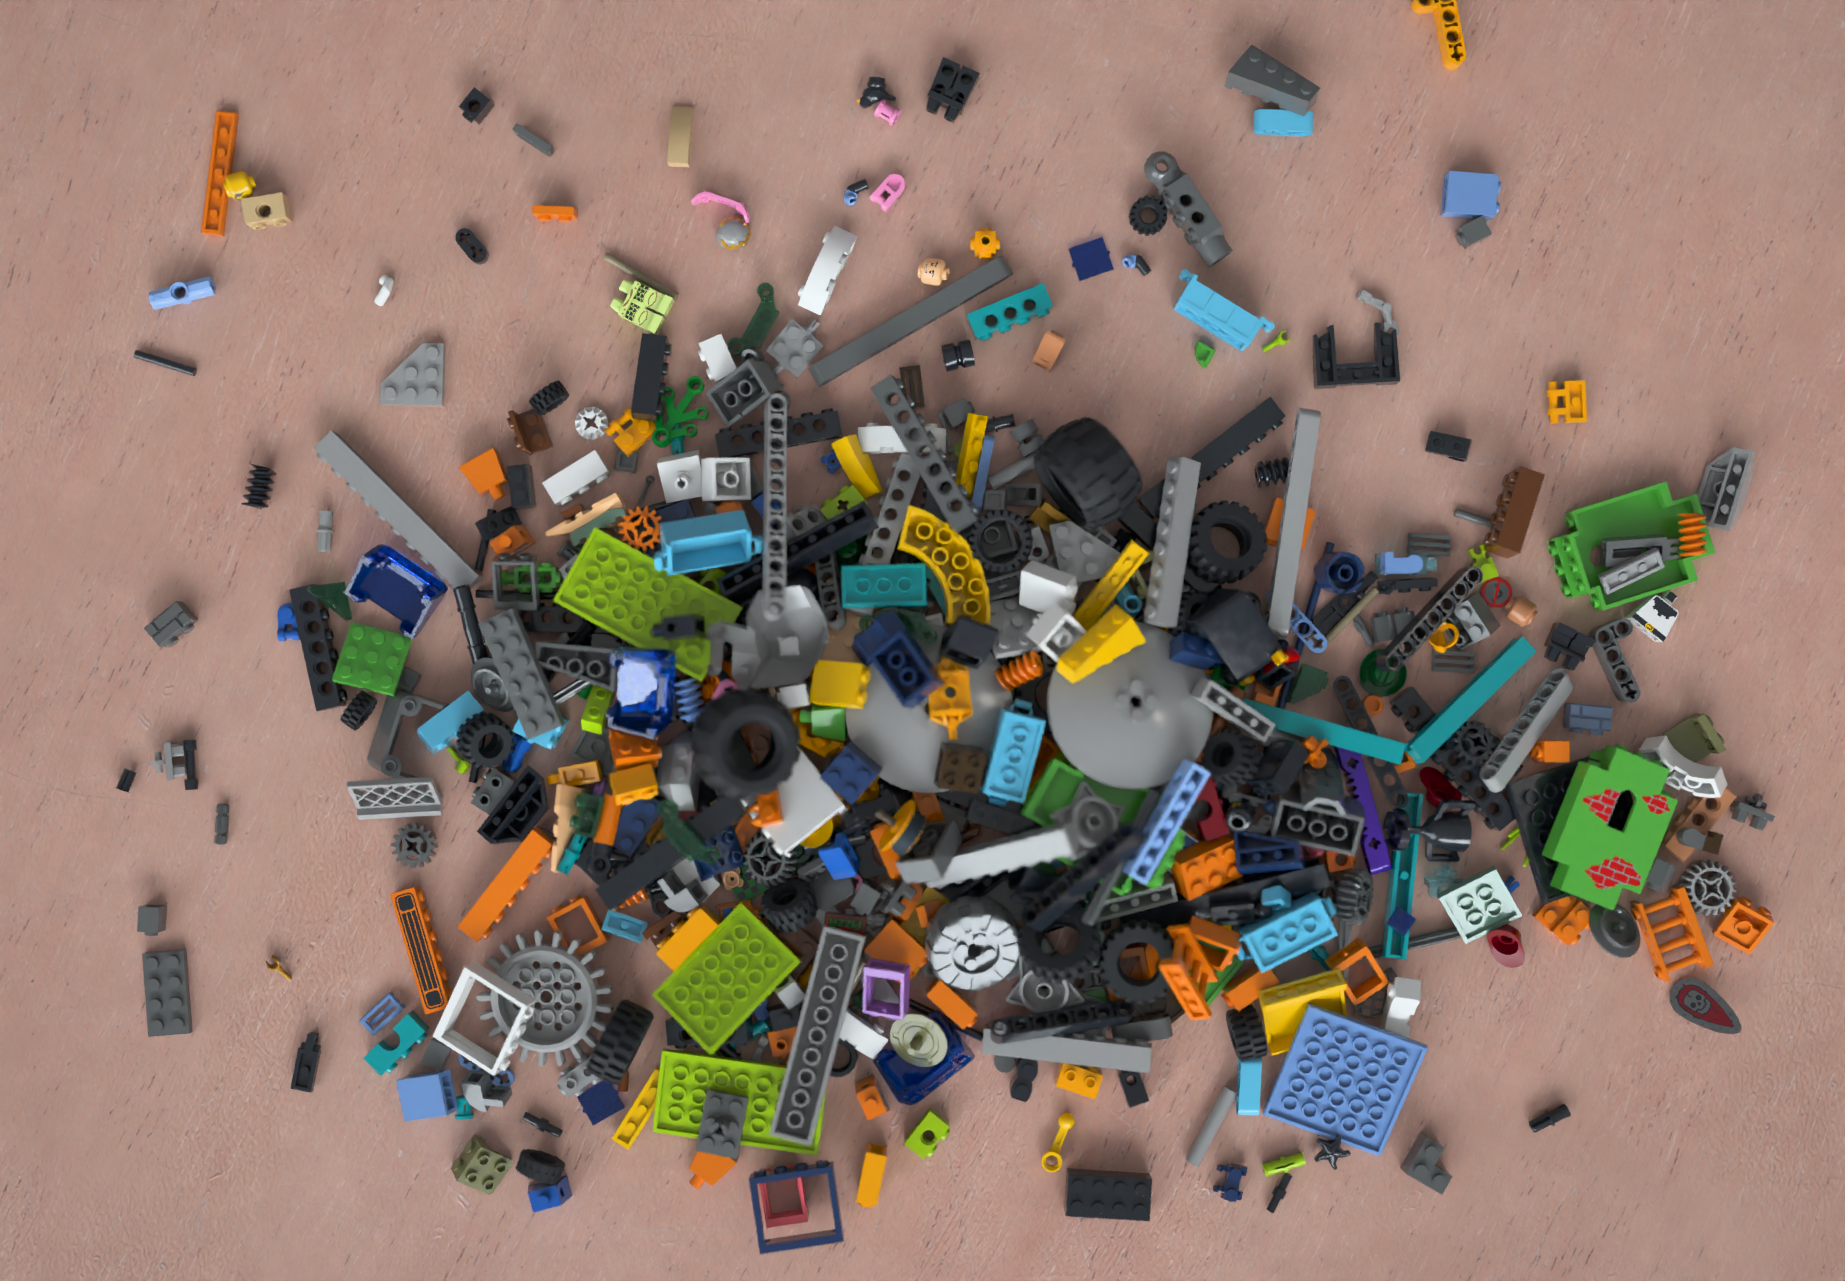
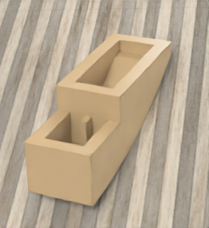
(680, 137)

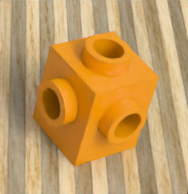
(981, 250)

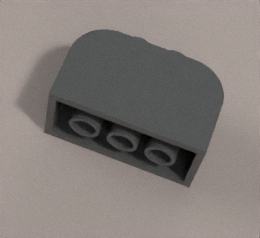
(1319, 825)

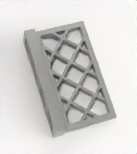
(389, 805)

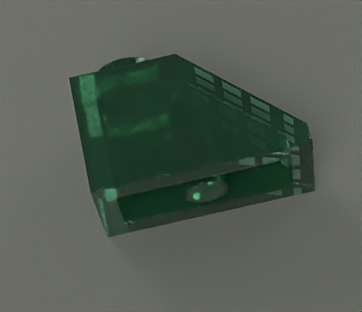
(1307, 683)

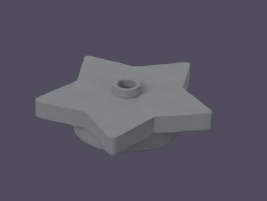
(1090, 817)
(1031, 994)

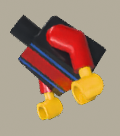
(1279, 670)

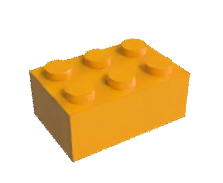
(687, 936)

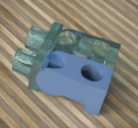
(1414, 564)

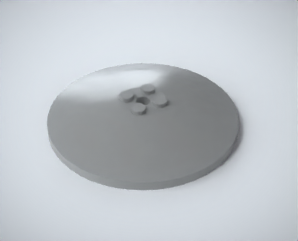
(906, 739)
(1126, 743)

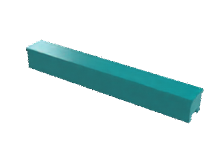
(1469, 699)
(1332, 733)
(1402, 881)

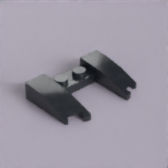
(1381, 372)

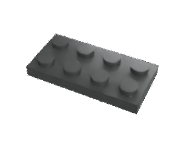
(167, 993)

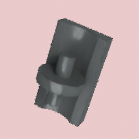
(1742, 810)
(892, 904)

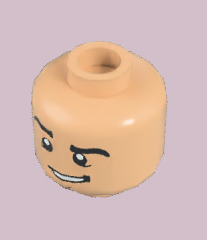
(933, 271)

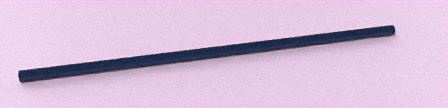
(1303, 630)

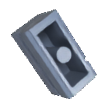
(1587, 717)

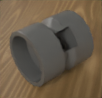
(1024, 431)

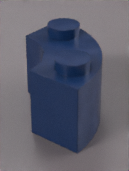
(877, 634)

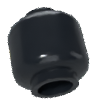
(1240, 816)

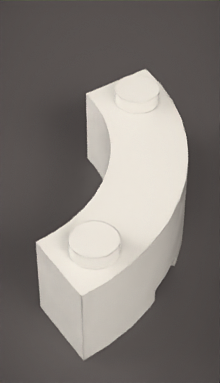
(831, 259)
(884, 439)
(1683, 773)
(1400, 1004)
(863, 1035)

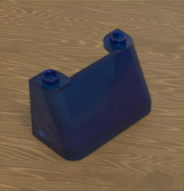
(396, 587)
(643, 690)
(914, 1083)

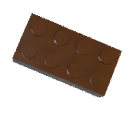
(1513, 512)

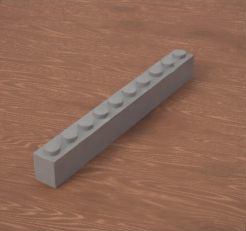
(396, 511)

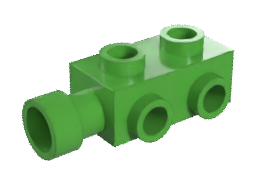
(518, 578)

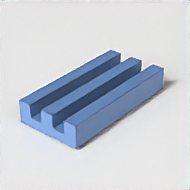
(395, 1001)

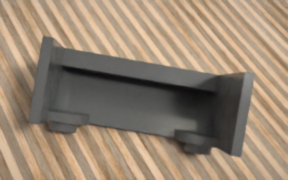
(388, 728)

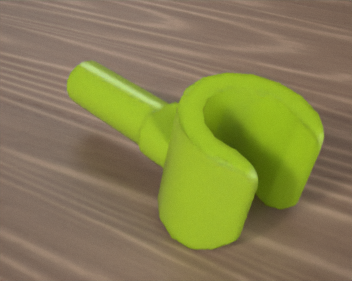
(1277, 341)
(462, 765)

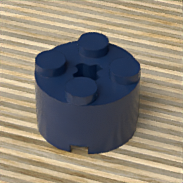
(1339, 572)

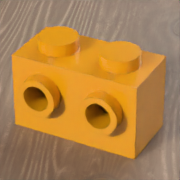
(633, 784)
(1079, 1079)

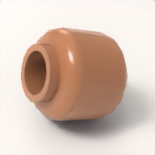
(1521, 611)

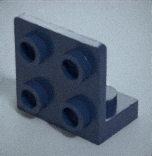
(730, 858)

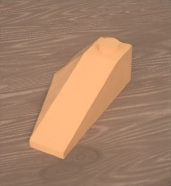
(613, 501)
(565, 808)

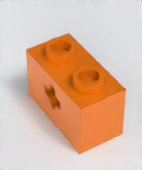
(1551, 751)

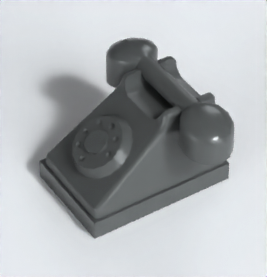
(745, 388)

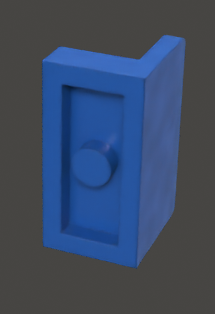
(841, 858)

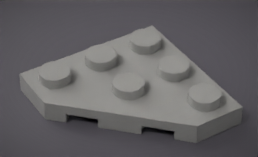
(417, 379)
(1080, 552)

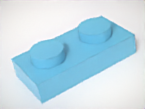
(624, 926)

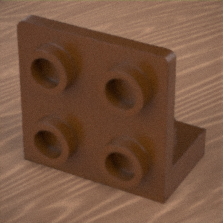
(530, 431)
(664, 927)

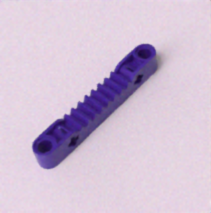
(1375, 857)

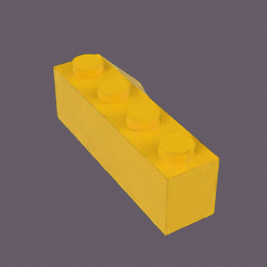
(1106, 640)

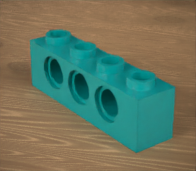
(1036, 294)

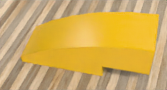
(857, 466)

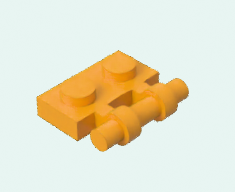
(1574, 401)
(634, 435)

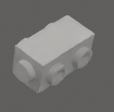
(575, 1079)

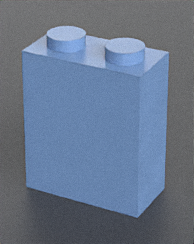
(1470, 195)
(427, 1095)

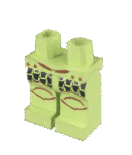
(636, 303)

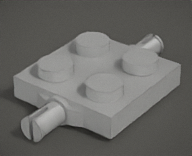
(794, 348)

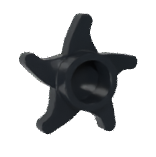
(1331, 1151)

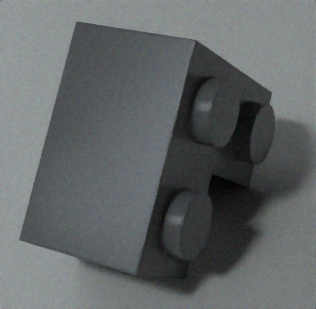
(1422, 1161)

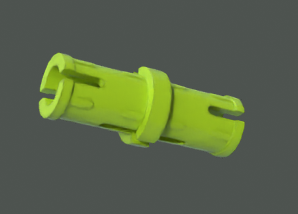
(1283, 1164)

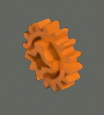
(643, 519)

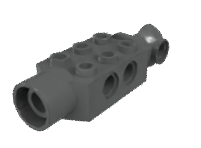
(1176, 187)

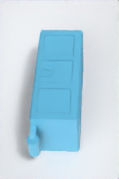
(1218, 314)
(706, 543)
(1012, 754)
(1288, 931)

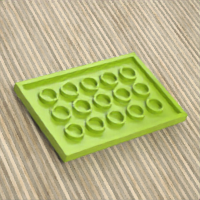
(726, 978)

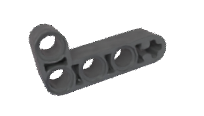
(1618, 661)

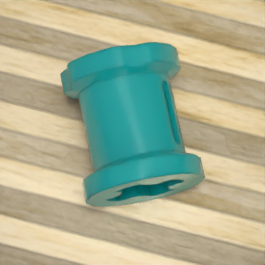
(461, 1114)

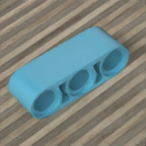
(1282, 123)
(1248, 1087)

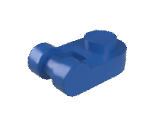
(287, 616)
(515, 759)

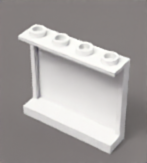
(804, 804)

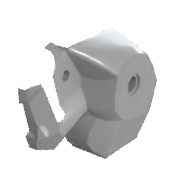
(773, 652)

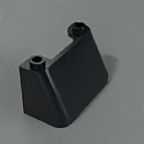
(1236, 633)

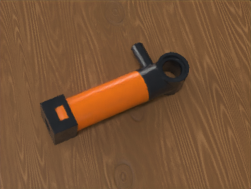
(605, 834)

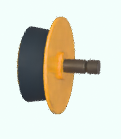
(902, 828)

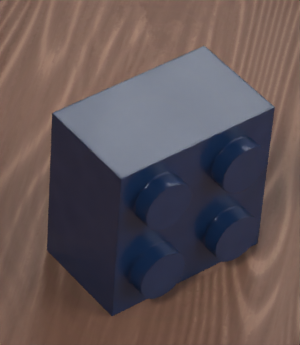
(851, 772)

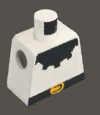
(1655, 615)

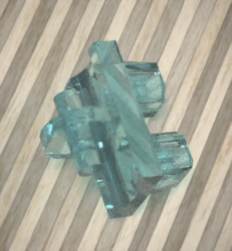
(1435, 884)

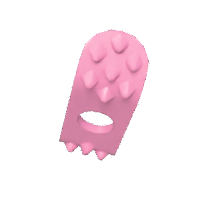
(707, 196)

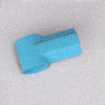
(1127, 597)

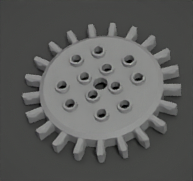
(574, 1021)

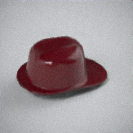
(1437, 787)
(1506, 946)

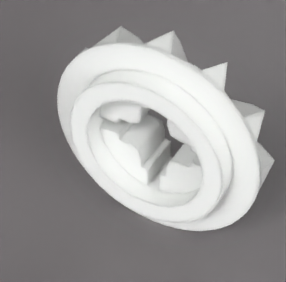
(601, 421)

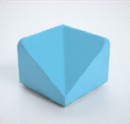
(1276, 897)

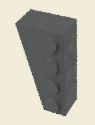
(1272, 82)
(579, 662)

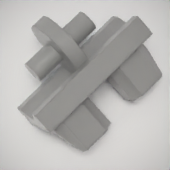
(172, 771)

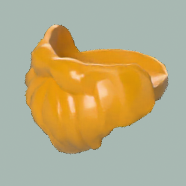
(1438, 640)

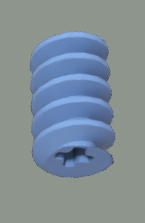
(689, 698)

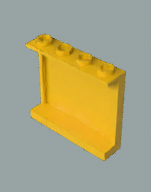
(1286, 1003)

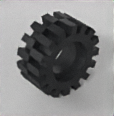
(1156, 206)
(549, 398)
(358, 710)

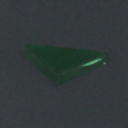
(333, 597)

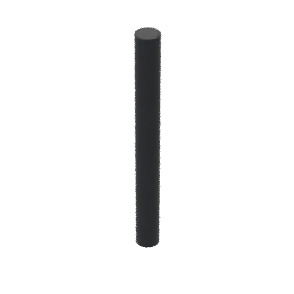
(490, 594)
(926, 1010)

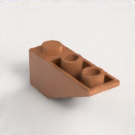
(1048, 350)

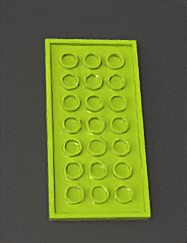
(628, 595)
(684, 1087)

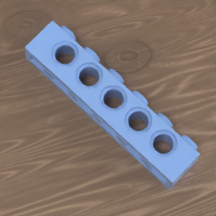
(1166, 820)

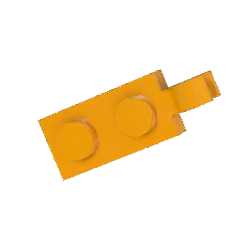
(577, 774)

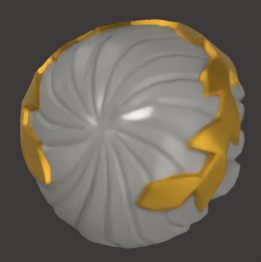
(733, 233)

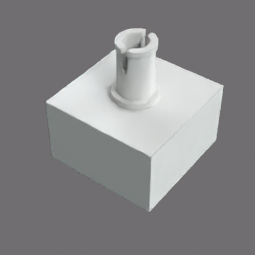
(681, 476)
(725, 479)
(1055, 631)

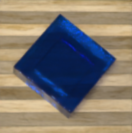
(1401, 921)

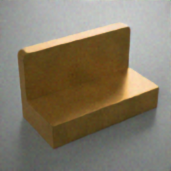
(1047, 514)

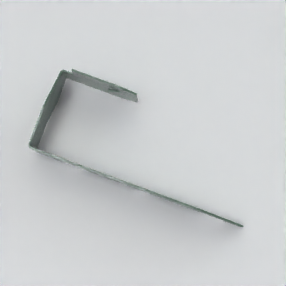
(601, 521)

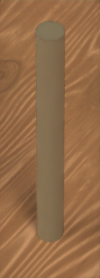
(640, 276)
(1349, 616)

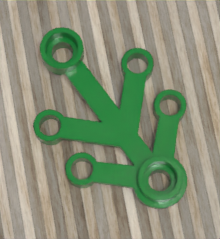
(677, 415)

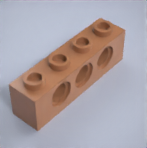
(1706, 819)

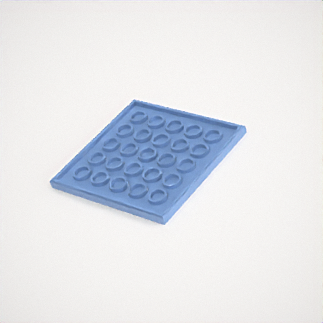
(1344, 1079)

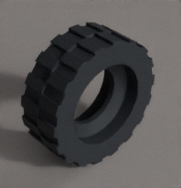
(540, 1166)

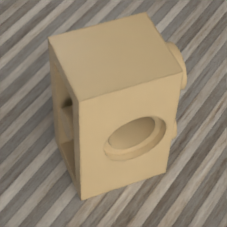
(255, 206)

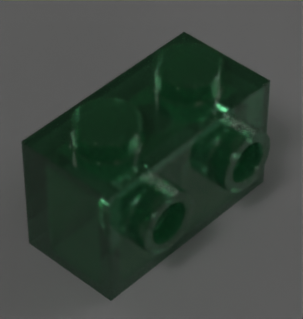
(587, 814)

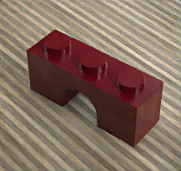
(1213, 822)

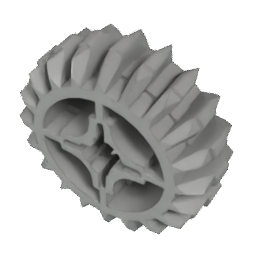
(1720, 876)

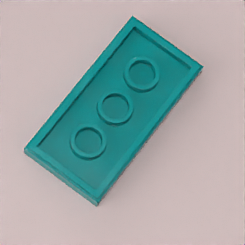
(884, 585)

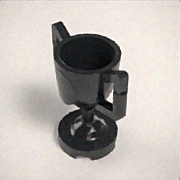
(1444, 830)
(1034, 880)

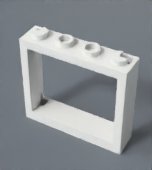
(465, 1047)

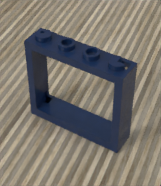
(801, 1240)

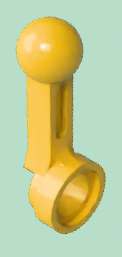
(1066, 1121)

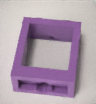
(887, 970)

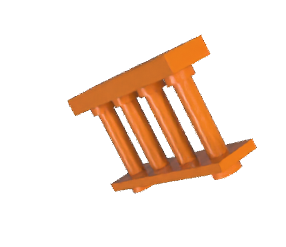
(1692, 936)
(1178, 976)

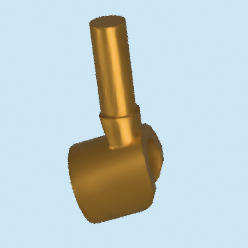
(276, 966)

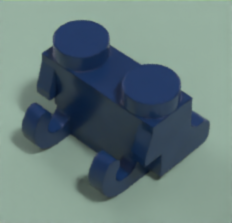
(1231, 1183)

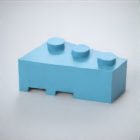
(444, 726)

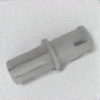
(324, 531)

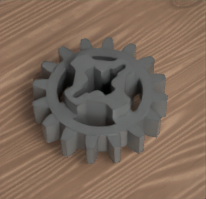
(420, 850)

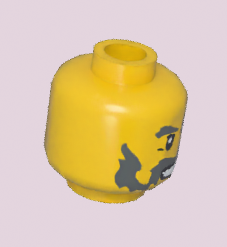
(239, 185)

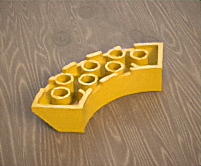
(951, 563)

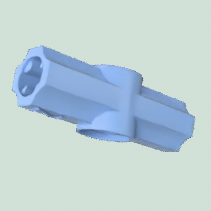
(170, 295)

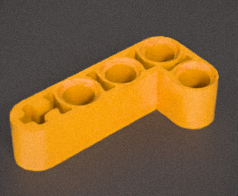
(1445, 28)

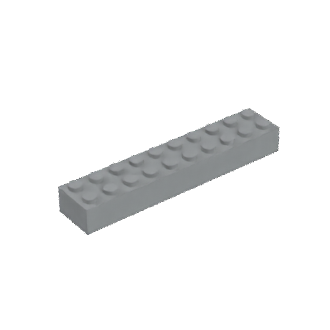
(817, 1035)

